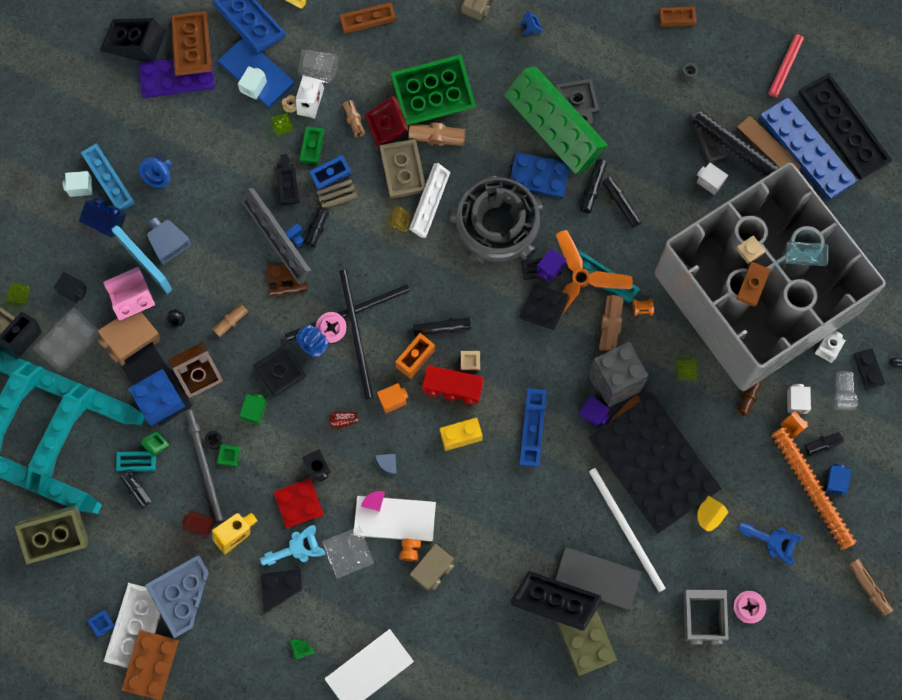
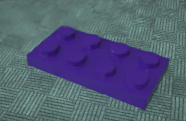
(159, 79)

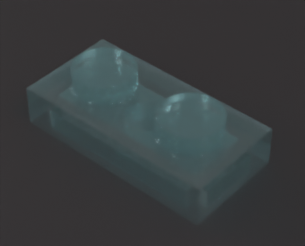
(806, 253)

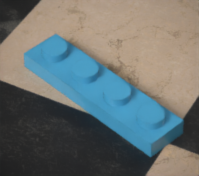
(107, 177)

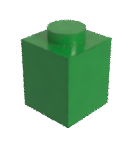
(253, 408)

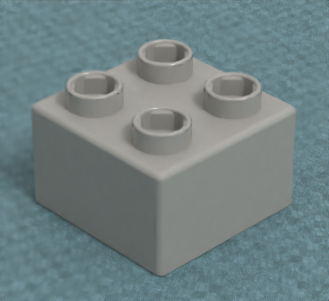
(797, 301)

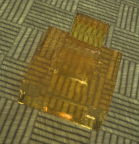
(400, 219)

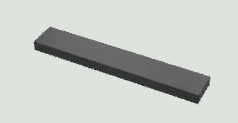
(276, 236)

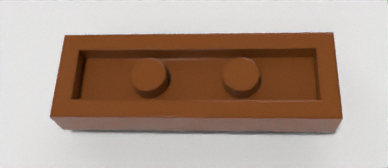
(367, 18)

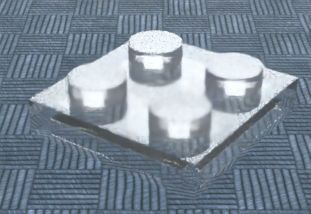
(348, 552)

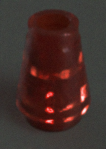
(342, 419)

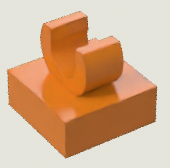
(794, 424)

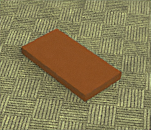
(191, 43)

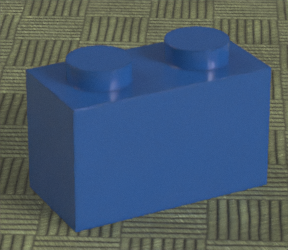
(330, 172)

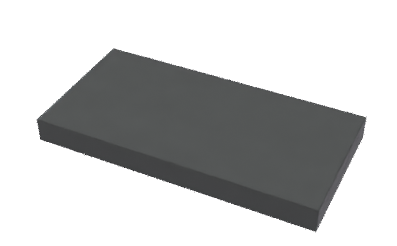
(610, 580)

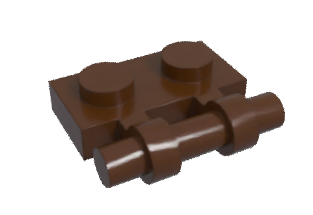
(279, 274)

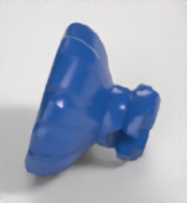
(155, 172)

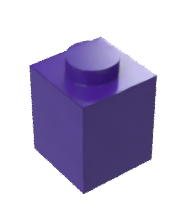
(551, 265)
(594, 412)

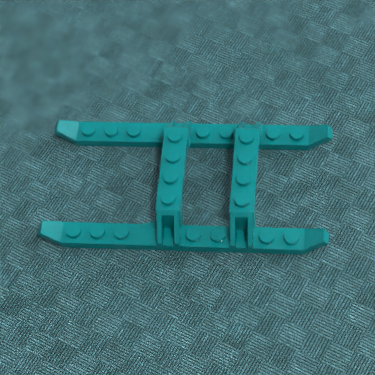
(74, 402)

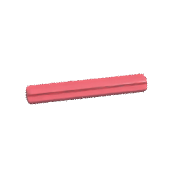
(786, 65)

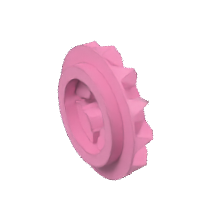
(340, 327)
(754, 599)

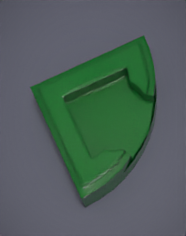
(301, 648)

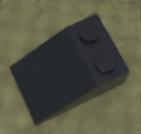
(134, 38)

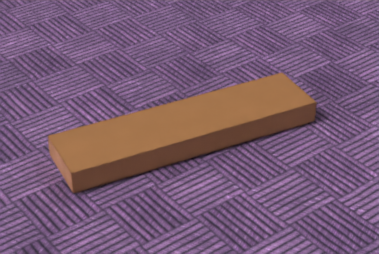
(765, 143)

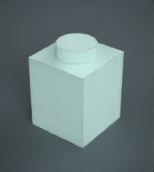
(252, 82)
(78, 183)

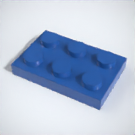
(540, 174)

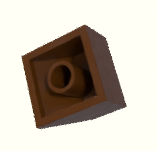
(195, 370)

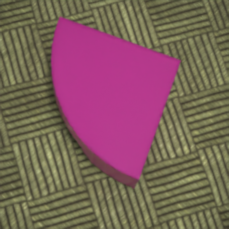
(374, 501)

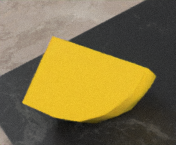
(711, 514)

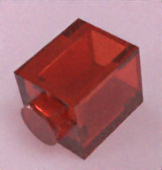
(198, 524)

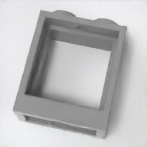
(721, 596)

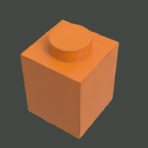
(392, 397)

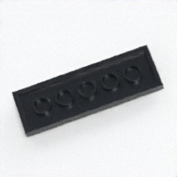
(844, 126)

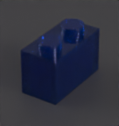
(101, 217)

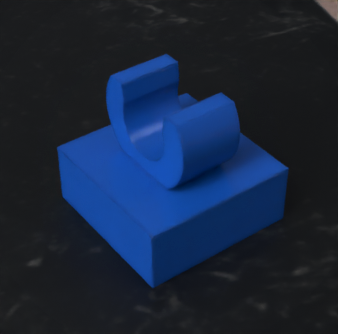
(532, 23)
(294, 235)

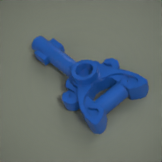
(774, 541)

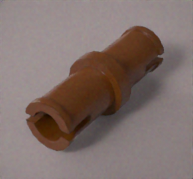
(749, 397)

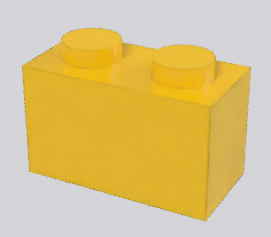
(461, 434)

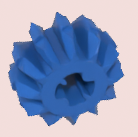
(312, 340)

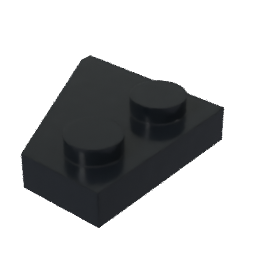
(279, 587)

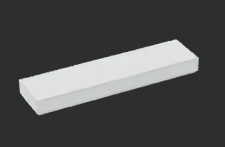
(429, 200)

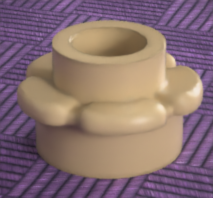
(285, 102)

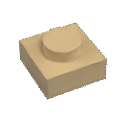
(750, 250)
(470, 361)

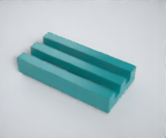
(152, 461)

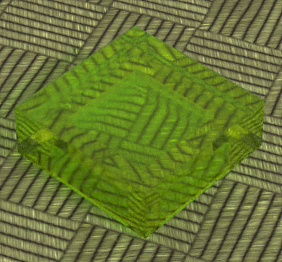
(18, 293)
(687, 370)

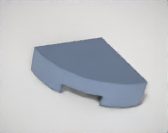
(387, 463)

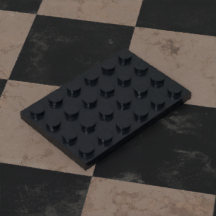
(654, 463)

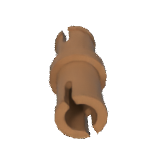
(353, 118)
(230, 320)

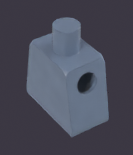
(166, 239)

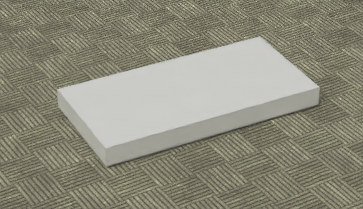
(397, 519)
(135, 614)
(370, 668)

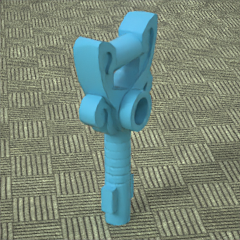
(297, 548)

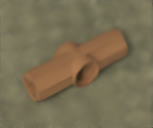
(437, 134)
(611, 323)

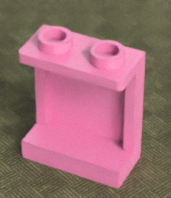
(129, 293)

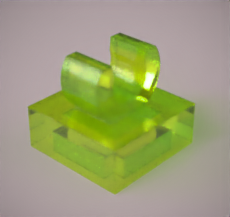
(282, 124)

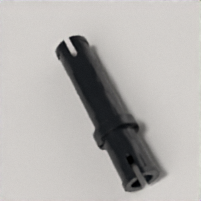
(618, 196)
(588, 204)
(442, 326)

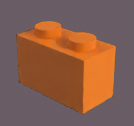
(415, 356)

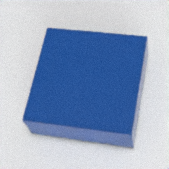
(101, 623)

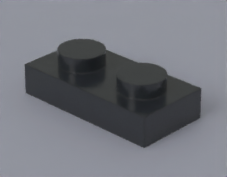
(869, 369)

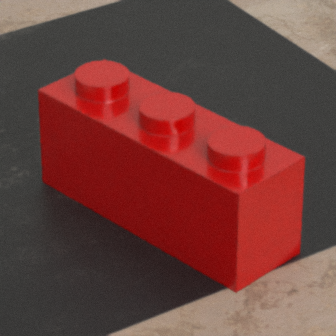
(452, 385)

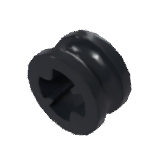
(208, 442)

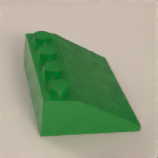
(433, 90)

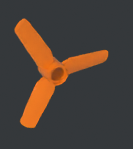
(596, 279)

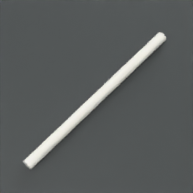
(627, 530)

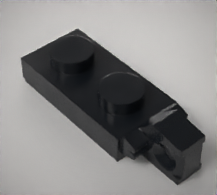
(287, 182)

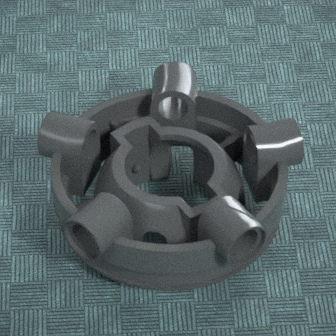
(493, 198)

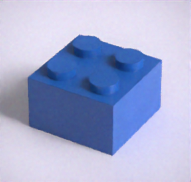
(156, 397)

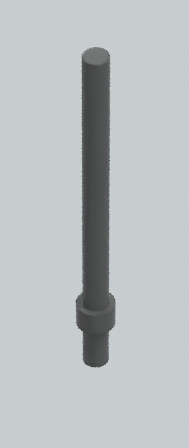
(194, 430)

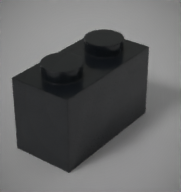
(19, 335)

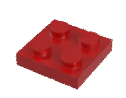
(298, 503)

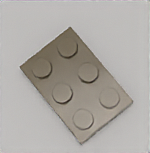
(402, 168)

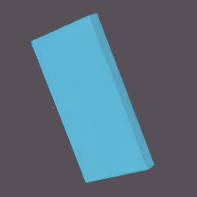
(141, 258)

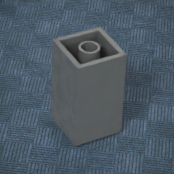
(618, 375)

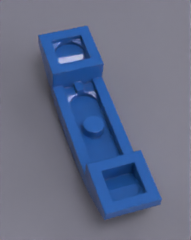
(533, 427)

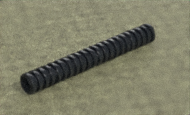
(734, 143)

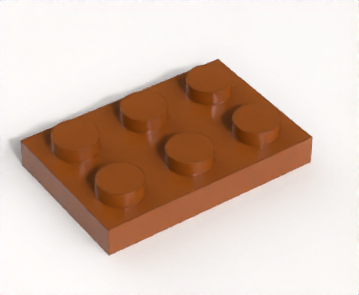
(149, 665)

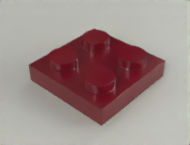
(386, 121)

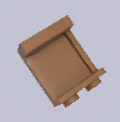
(127, 336)

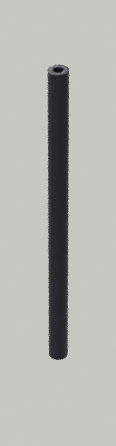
(360, 307)
(356, 334)

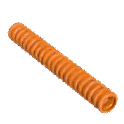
(813, 488)

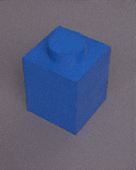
(837, 479)

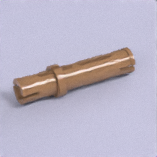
(876, 596)

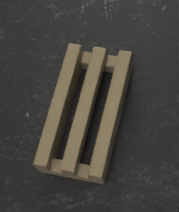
(336, 187)

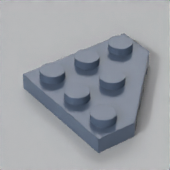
(179, 594)

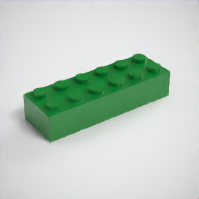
(555, 120)

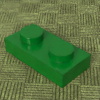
(312, 145)

